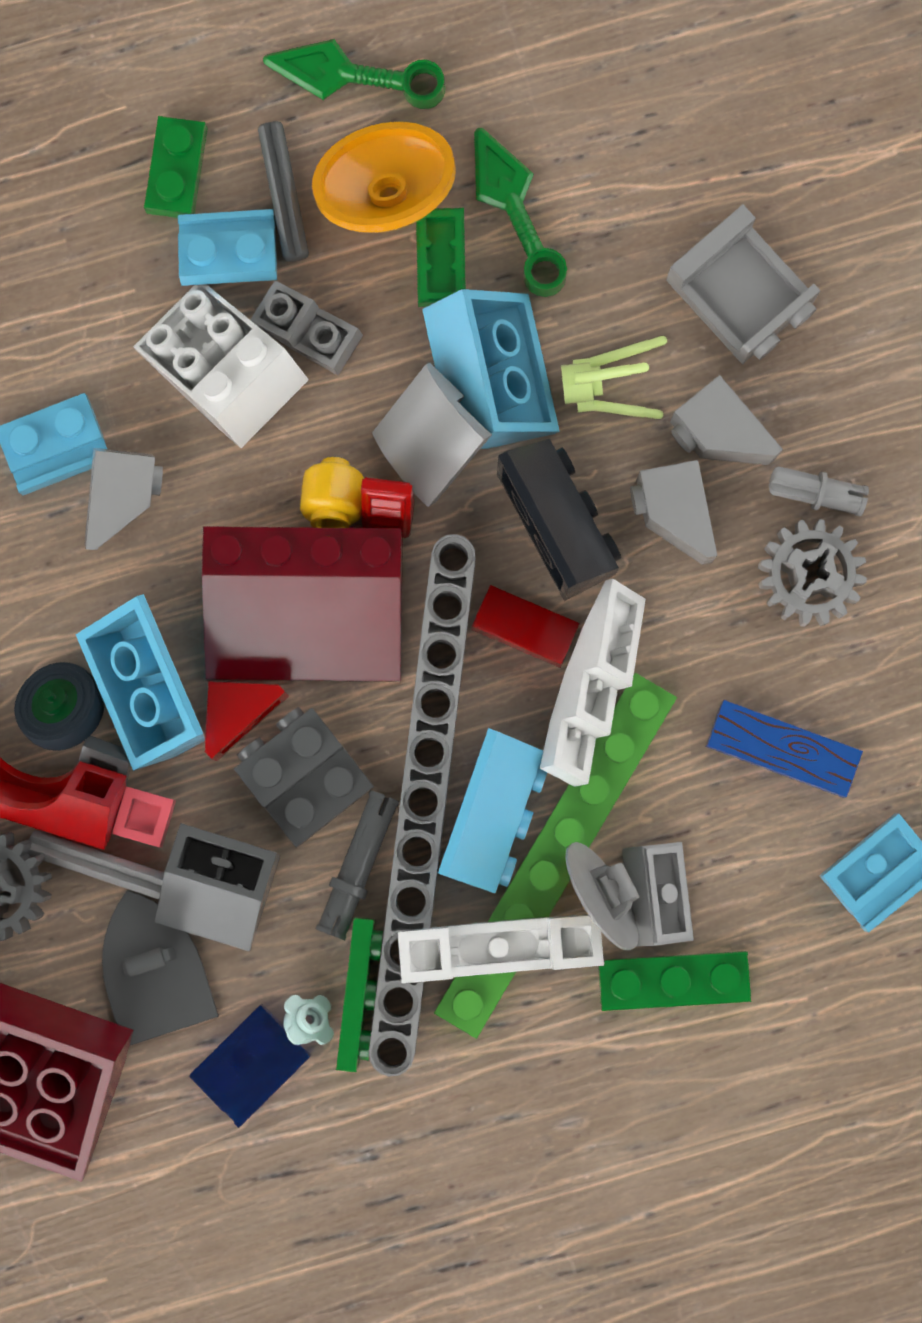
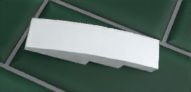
(588, 693)

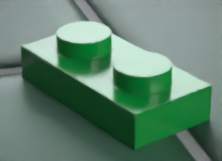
(175, 167)

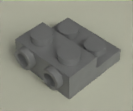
(302, 775)

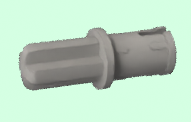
(818, 490)

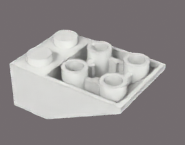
(222, 363)

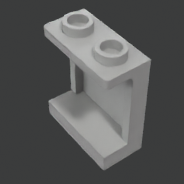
(742, 287)

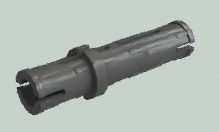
(357, 865)

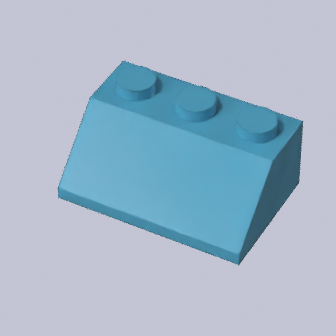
(495, 359)
(140, 685)
(493, 812)

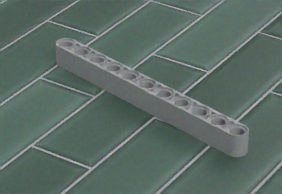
(416, 777)

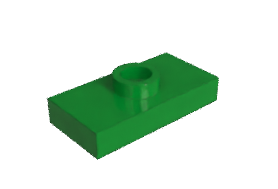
(440, 255)

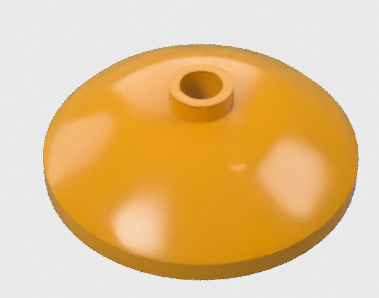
(384, 177)

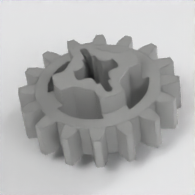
(829, 582)

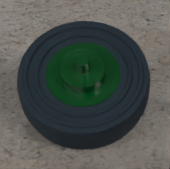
(59, 706)

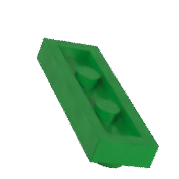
(674, 981)
(359, 994)

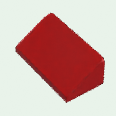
(525, 626)

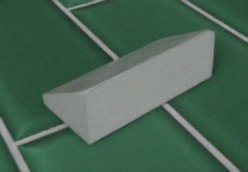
(663, 903)

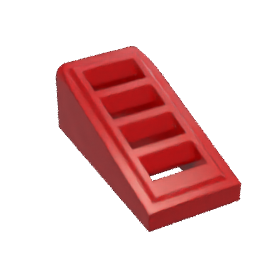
(387, 504)

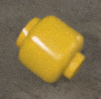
(331, 494)

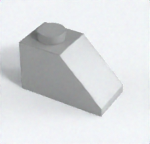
(722, 427)
(118, 492)
(676, 508)

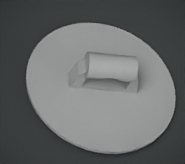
(605, 894)

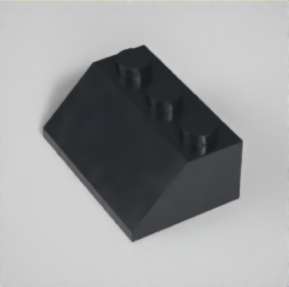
(558, 517)

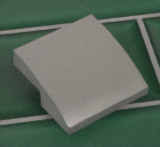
(429, 435)

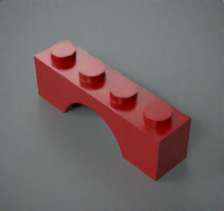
(72, 806)

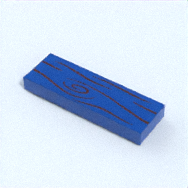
(784, 749)

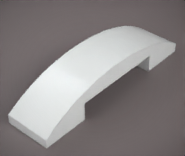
(499, 947)

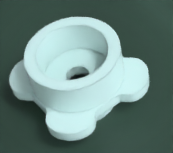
(296, 1026)

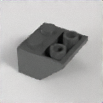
(215, 887)

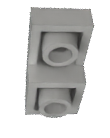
(306, 327)

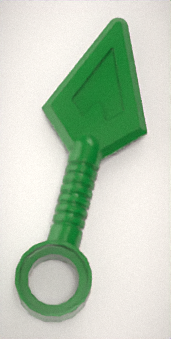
(325, 69)
(504, 185)

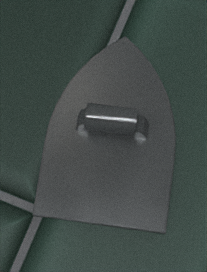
(153, 972)

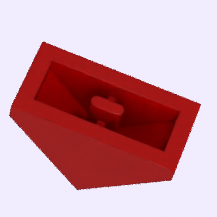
(236, 711)

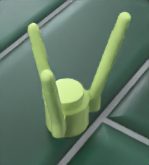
(584, 380)

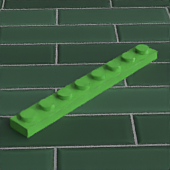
(574, 819)

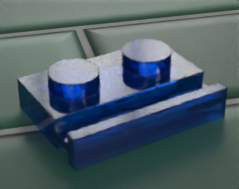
(249, 1065)

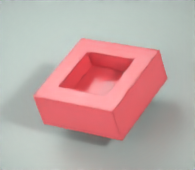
(144, 817)

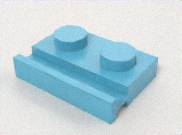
(227, 247)
(51, 443)
(878, 873)

